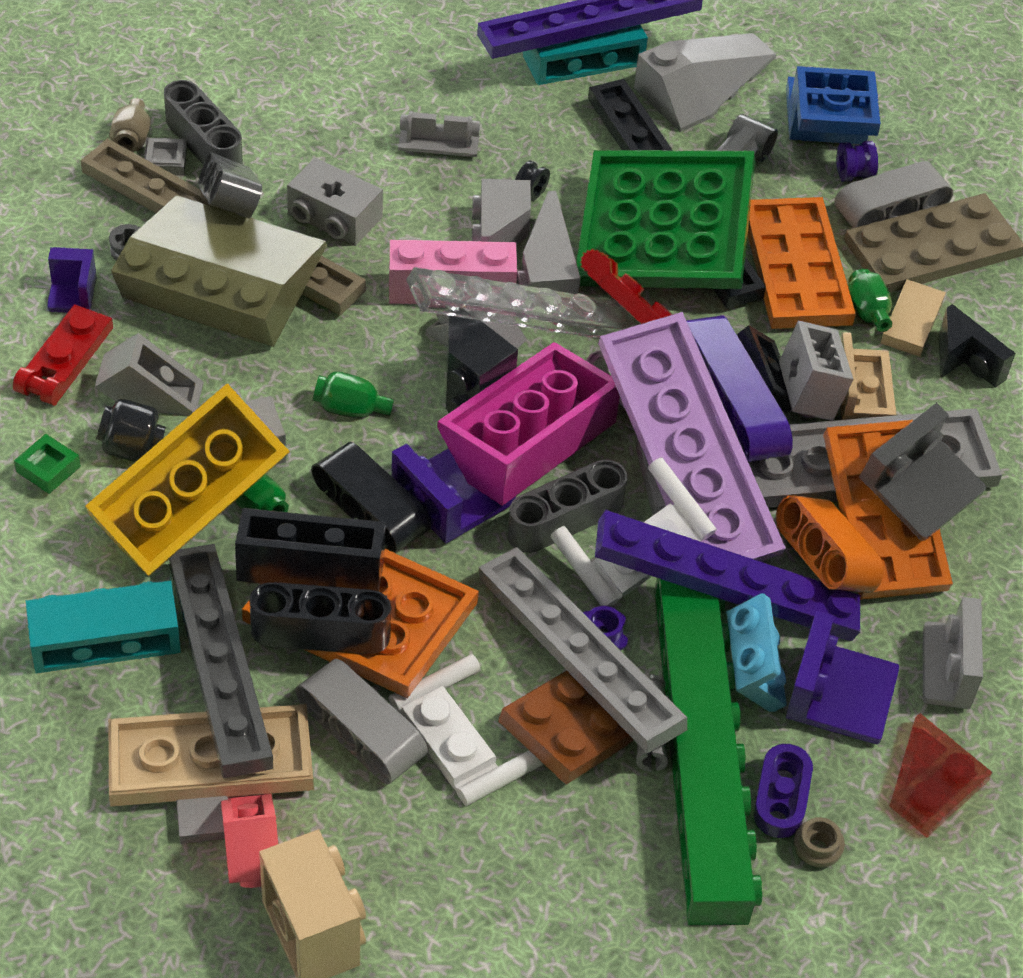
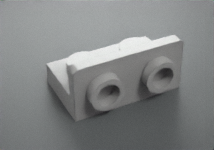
(954, 657)

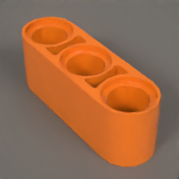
(829, 544)

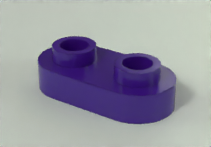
(783, 793)

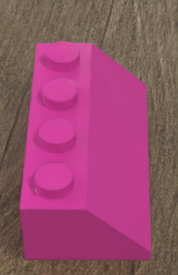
(529, 421)

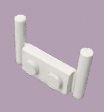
(611, 581)
(452, 738)

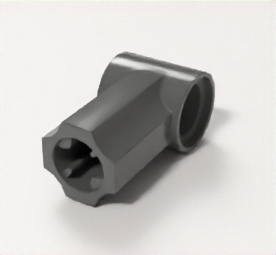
(750, 135)

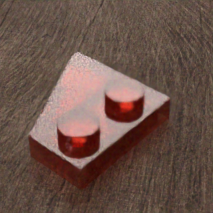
(934, 777)

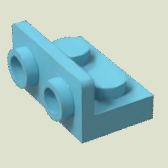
(756, 653)

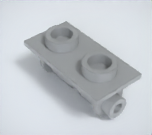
(454, 137)

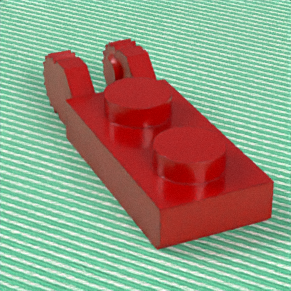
(622, 289)

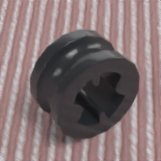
(538, 178)

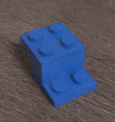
(832, 105)

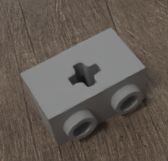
(335, 201)
(815, 371)

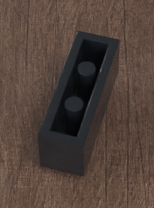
(309, 550)

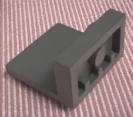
(922, 475)

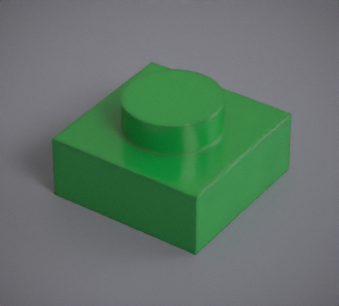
(47, 463)

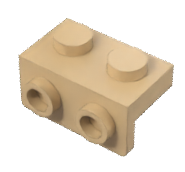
(872, 386)

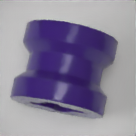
(856, 160)

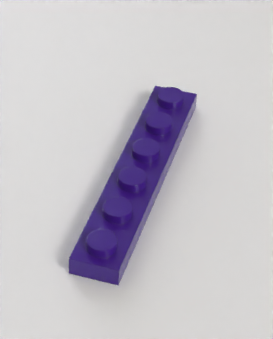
(573, 21)
(723, 573)

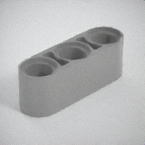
(893, 194)
(362, 719)

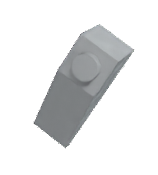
(548, 254)

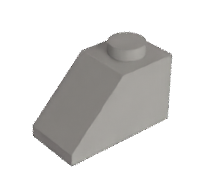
(149, 377)

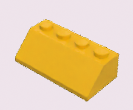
(186, 480)

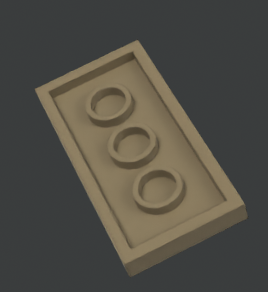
(935, 242)

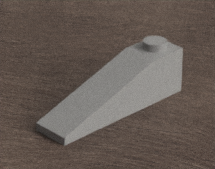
(698, 75)

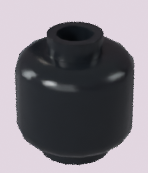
(129, 429)

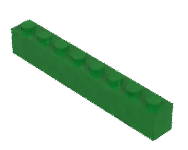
(706, 759)

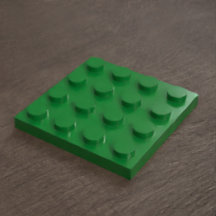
(670, 216)

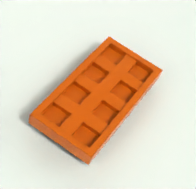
(799, 263)
(907, 562)

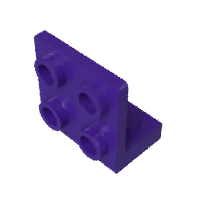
(443, 492)
(841, 687)

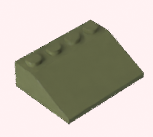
(218, 269)

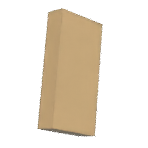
(913, 317)

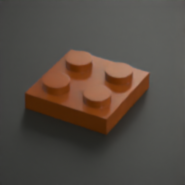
(564, 727)

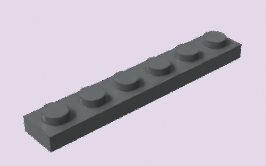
(220, 662)

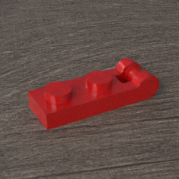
(63, 355)

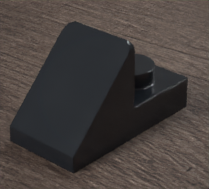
(969, 343)

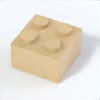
(312, 906)

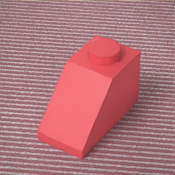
(248, 829)

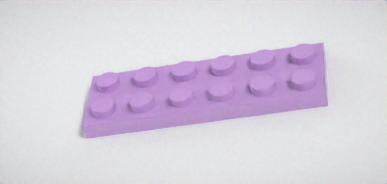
(686, 424)

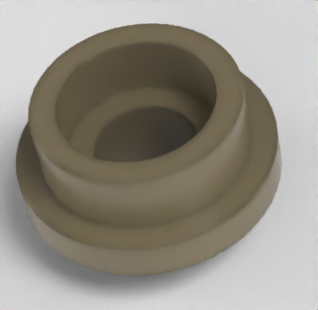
(822, 830)

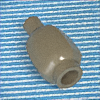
(130, 125)

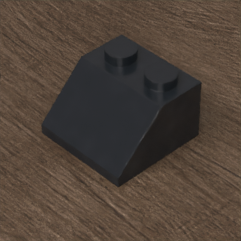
(474, 359)

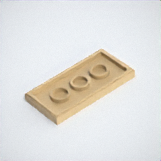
(177, 758)

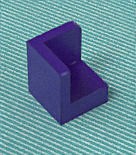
(71, 278)

